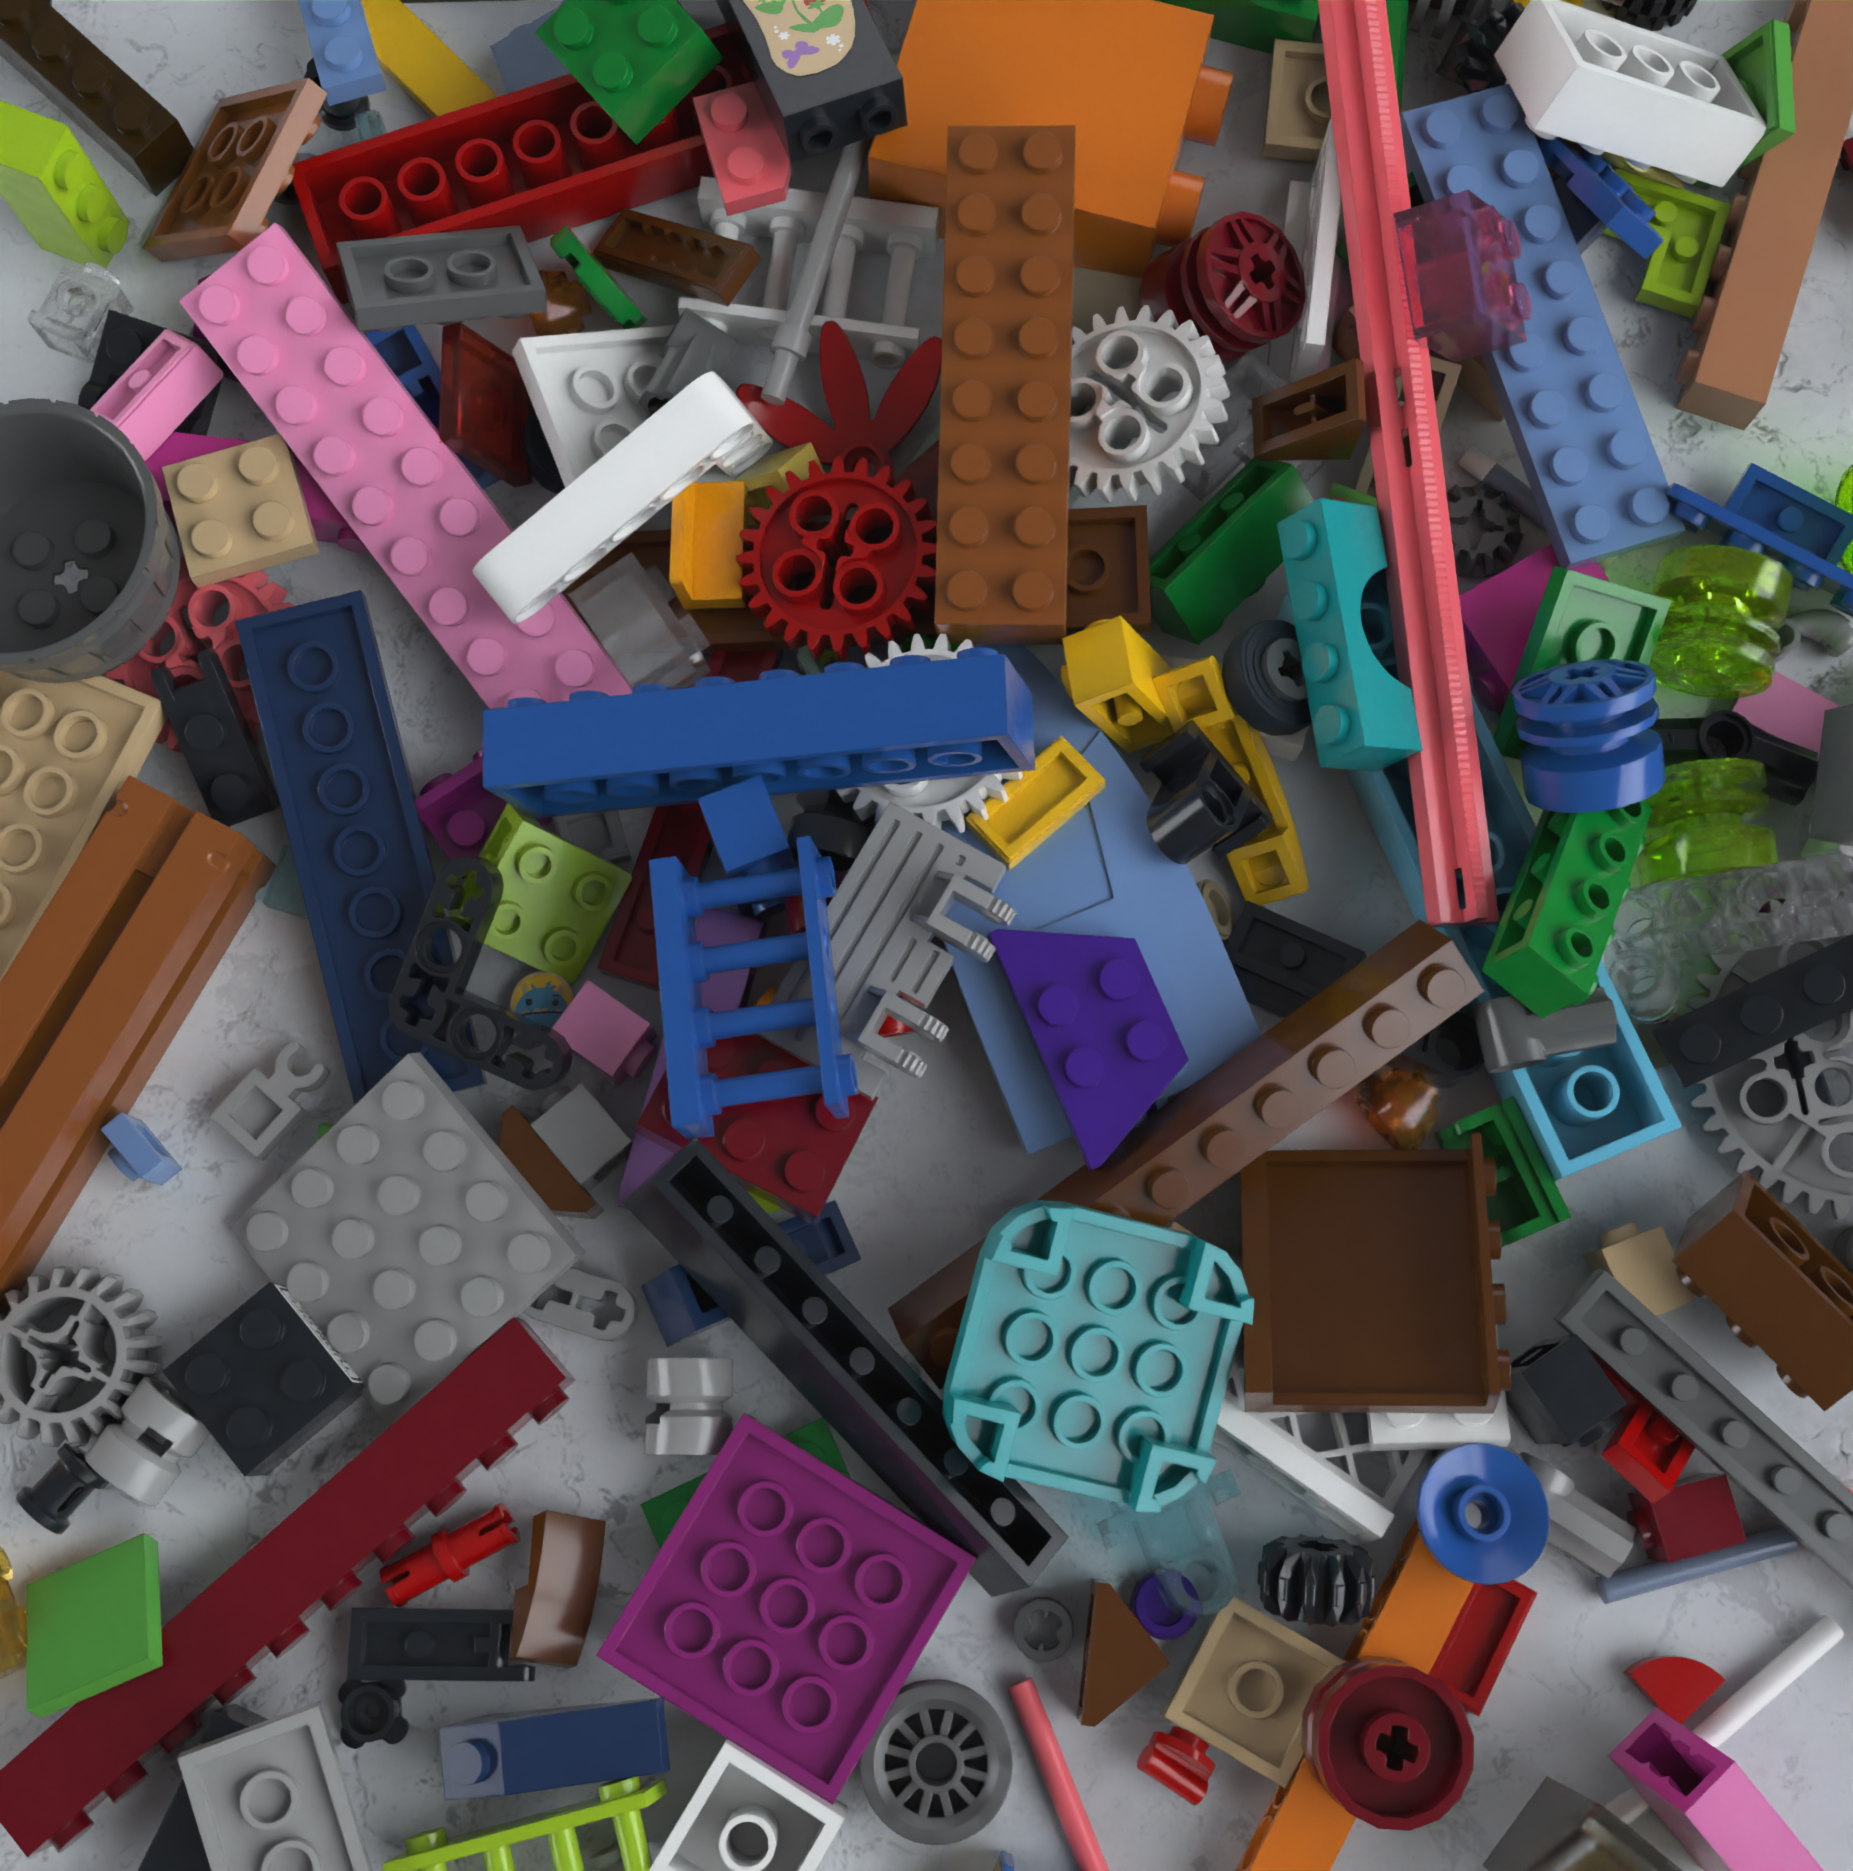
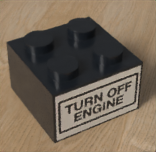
(264, 1381)

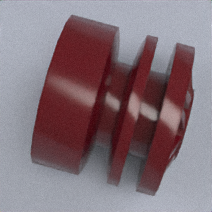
(1232, 281)

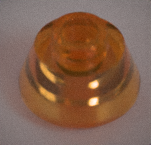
(565, 305)
(1399, 1106)

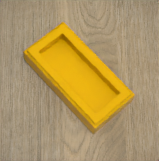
(1037, 803)

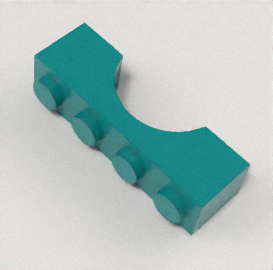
(1355, 706)

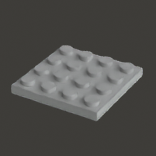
(407, 1237)

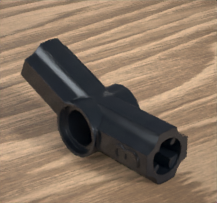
(1787, 766)

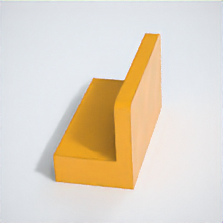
(706, 543)

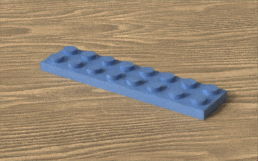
(1566, 384)

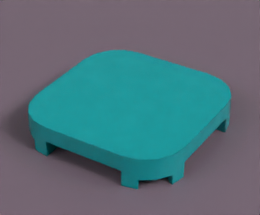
(1095, 1354)

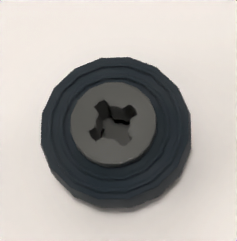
(1267, 678)

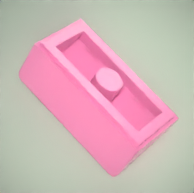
(159, 391)

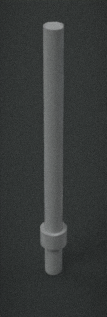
(792, 337)

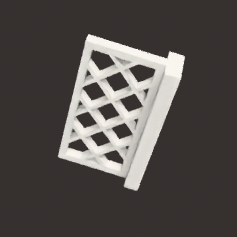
(1314, 228)
(1307, 1473)

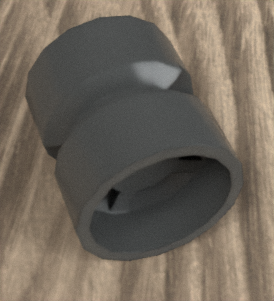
(831, 832)

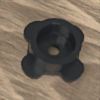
(356, 1722)

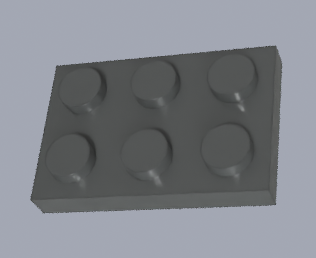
(440, 278)

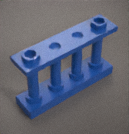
(687, 962)

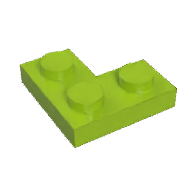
(1691, 234)

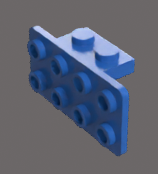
(1781, 523)

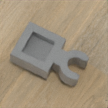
(264, 1107)

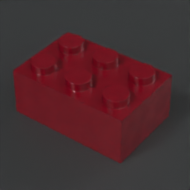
(773, 1148)

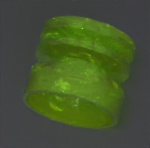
(1720, 620)
(1704, 820)

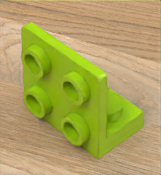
(552, 895)

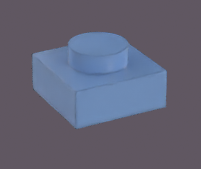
(139, 1151)

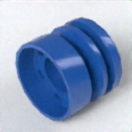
(1589, 736)

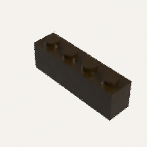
(93, 92)

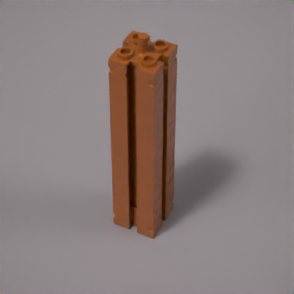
(105, 996)

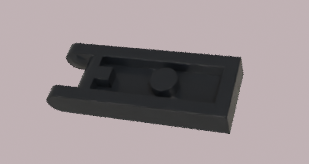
(217, 742)
(432, 1645)

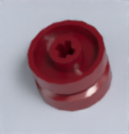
(1429, 1752)

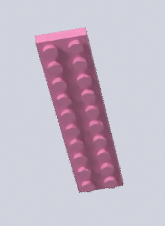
(387, 471)

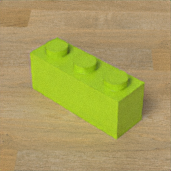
(57, 189)

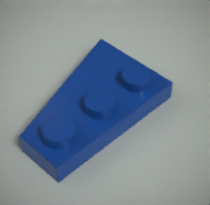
(1603, 193)

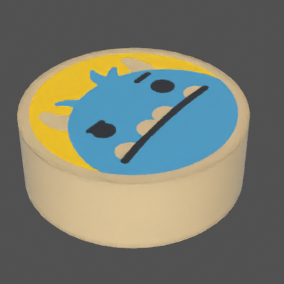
(542, 997)

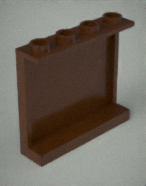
(1372, 1282)

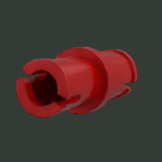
(449, 1555)

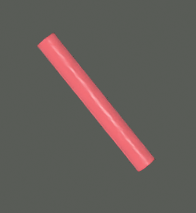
(1057, 1776)

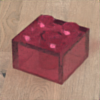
(1462, 276)

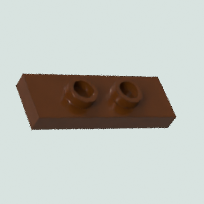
(677, 256)

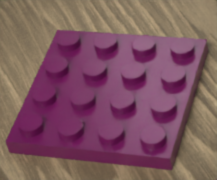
(787, 1607)

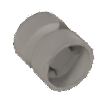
(688, 1405)
(136, 1460)

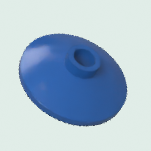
(1511, 1509)

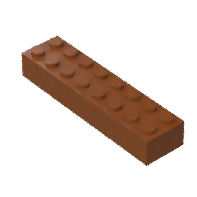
(1006, 385)

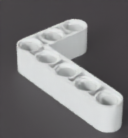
(620, 493)

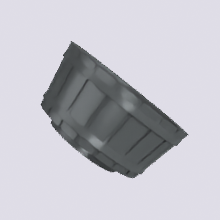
(88, 498)

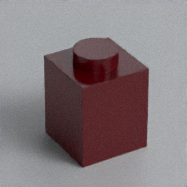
(1688, 1520)

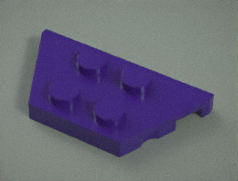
(1093, 1028)

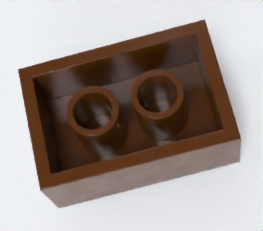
(1773, 1286)

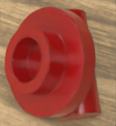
(1178, 1763)

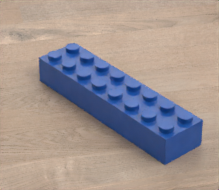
(791, 729)

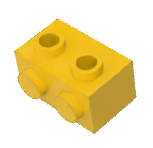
(1113, 685)

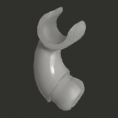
(1819, 625)

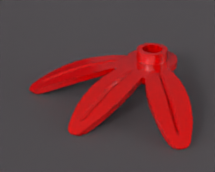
(849, 406)

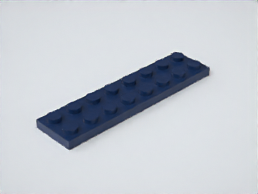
(349, 823)

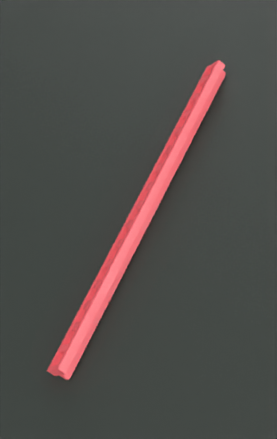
(1412, 498)

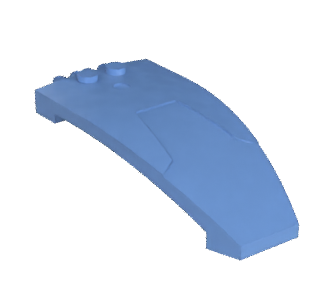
(1099, 880)

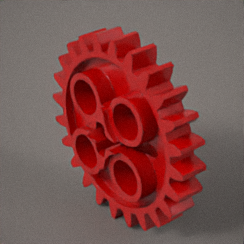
(785, 549)

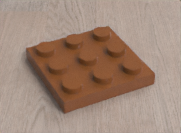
(236, 171)

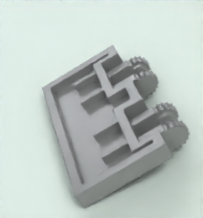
(883, 939)

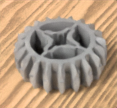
(37, 1402)

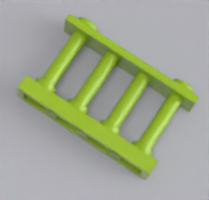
(617, 1799)

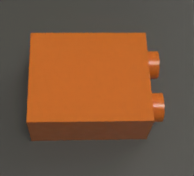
(1110, 67)

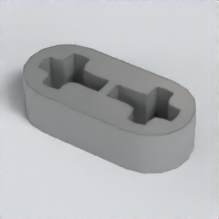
(583, 1322)

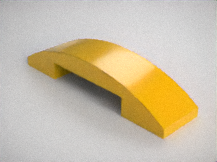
(1272, 861)

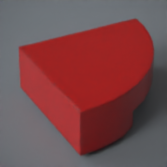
(1674, 1684)

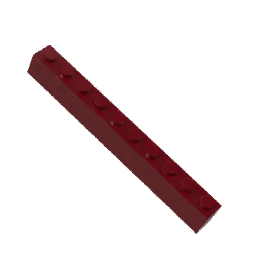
(279, 1584)

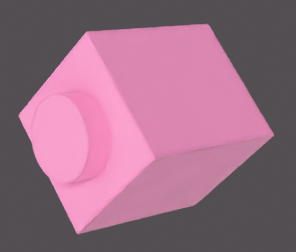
(607, 1034)

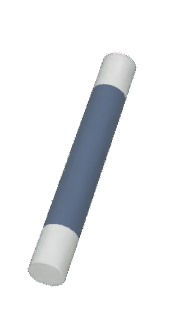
(1516, 492)

